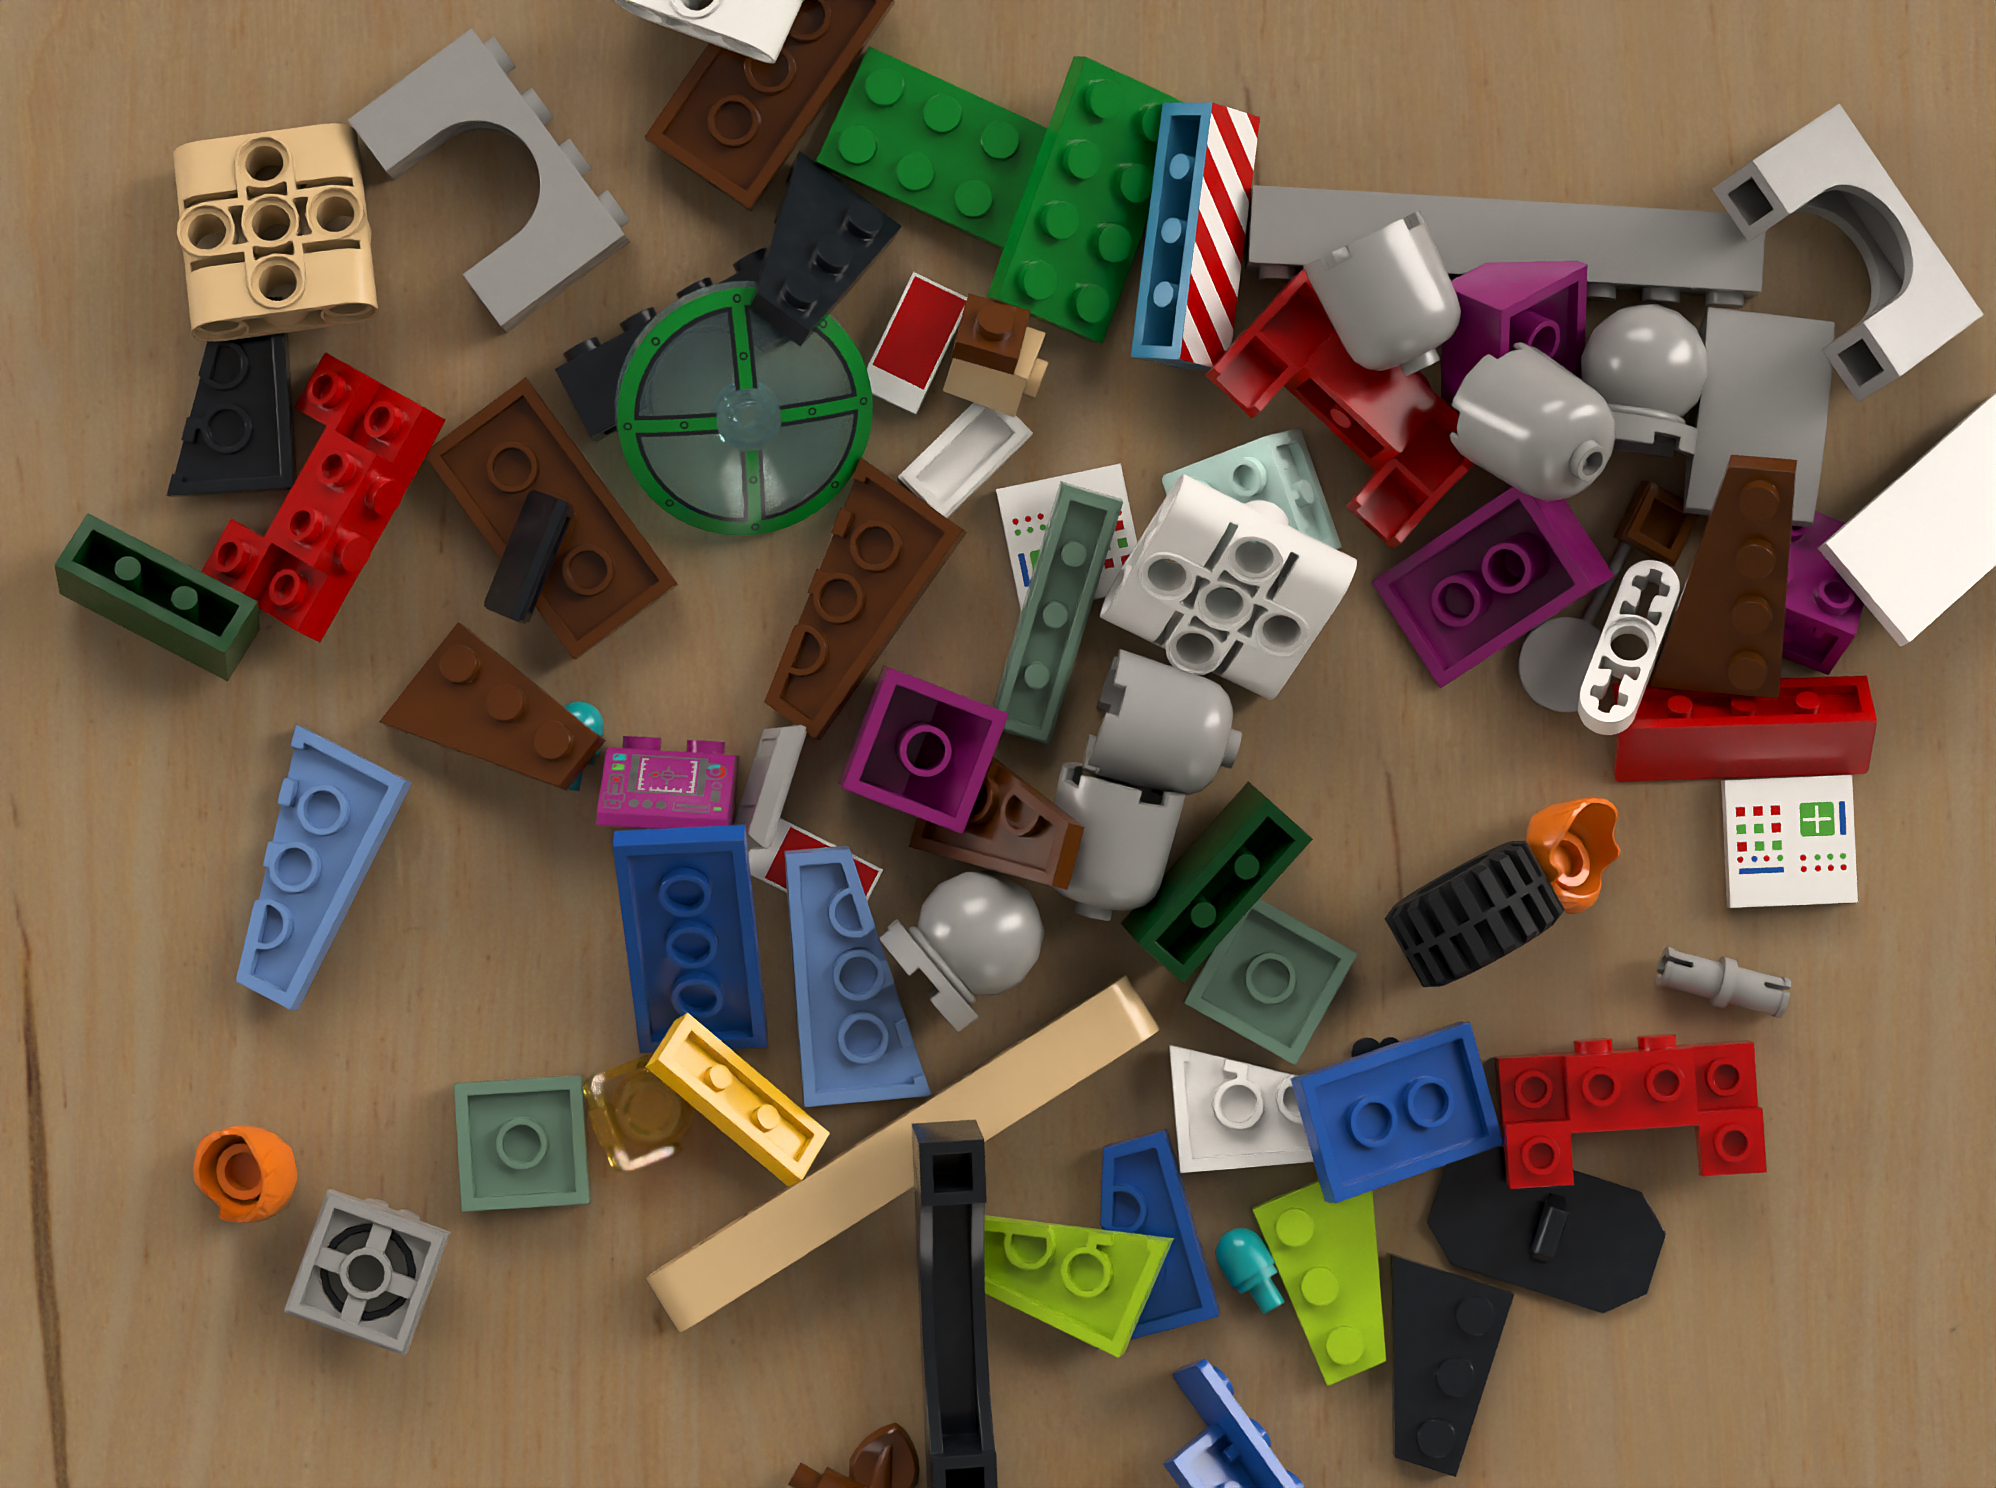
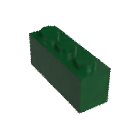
(157, 597)
(1216, 882)

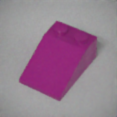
(1491, 581)

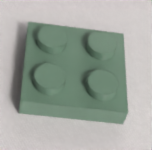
(1271, 980)
(522, 1143)

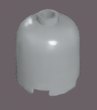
(1389, 296)
(1533, 424)
(1161, 727)
(1122, 842)

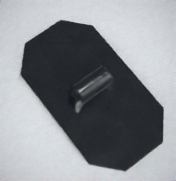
(1569, 1242)

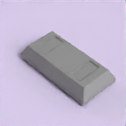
(769, 783)

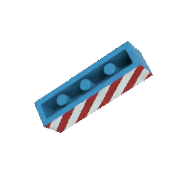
(1195, 235)

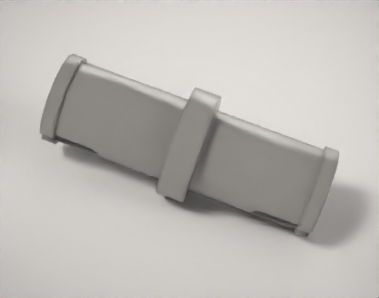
(1723, 982)

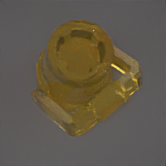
(641, 1111)

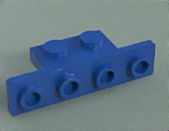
(1232, 1448)

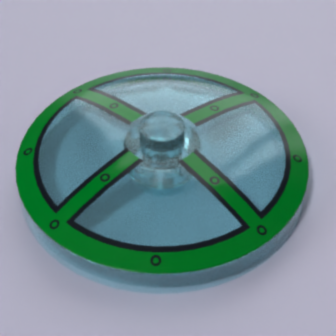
(738, 419)

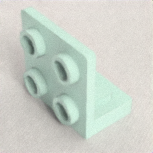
(1271, 471)

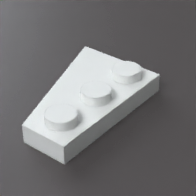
(1233, 1114)

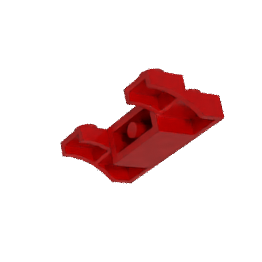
(1379, 415)
(336, 504)
(1629, 1089)

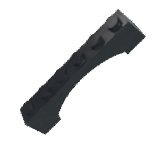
(952, 1304)

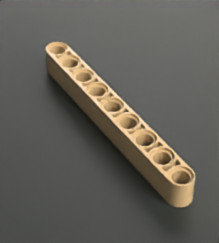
(882, 1162)

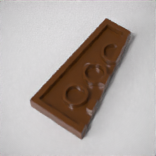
(871, 578)
(1735, 594)

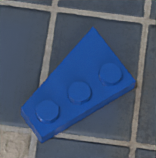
(1147, 1197)

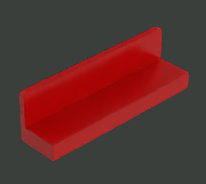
(1808, 731)

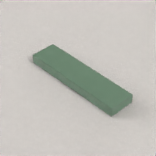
(1056, 610)

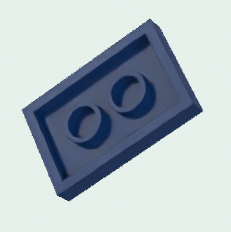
(1397, 1111)

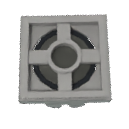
(367, 1271)

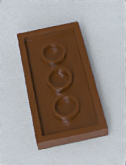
(744, 117)
(604, 562)

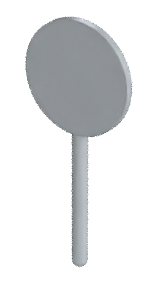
(1561, 649)

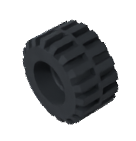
(1474, 914)

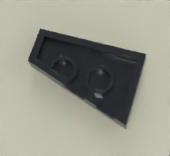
(817, 250)
(239, 421)
(1442, 1356)

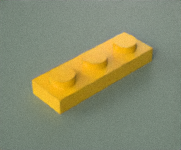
(738, 1100)

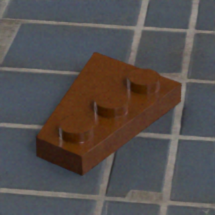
(492, 711)
(1009, 832)

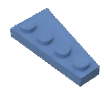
(321, 850)
(845, 997)

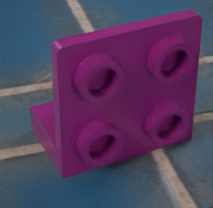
(1820, 604)

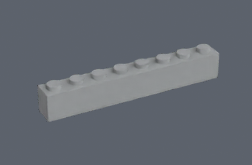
(1623, 246)

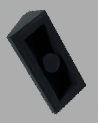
(529, 556)

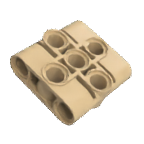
(233, 280)

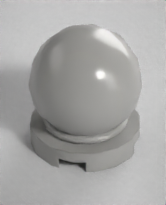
(1650, 375)
(970, 941)

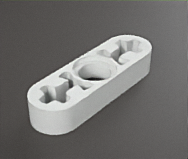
(1621, 621)

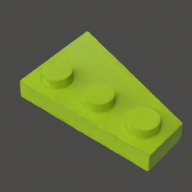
(1330, 1274)
(1073, 1276)

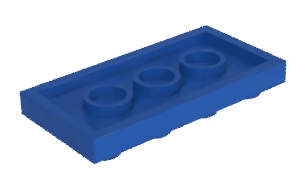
(691, 932)

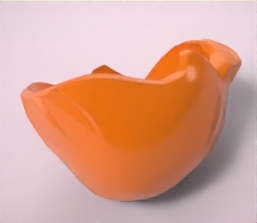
(1574, 848)
(246, 1172)

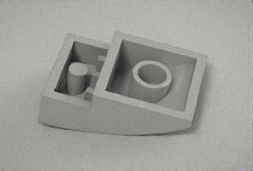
(1761, 400)

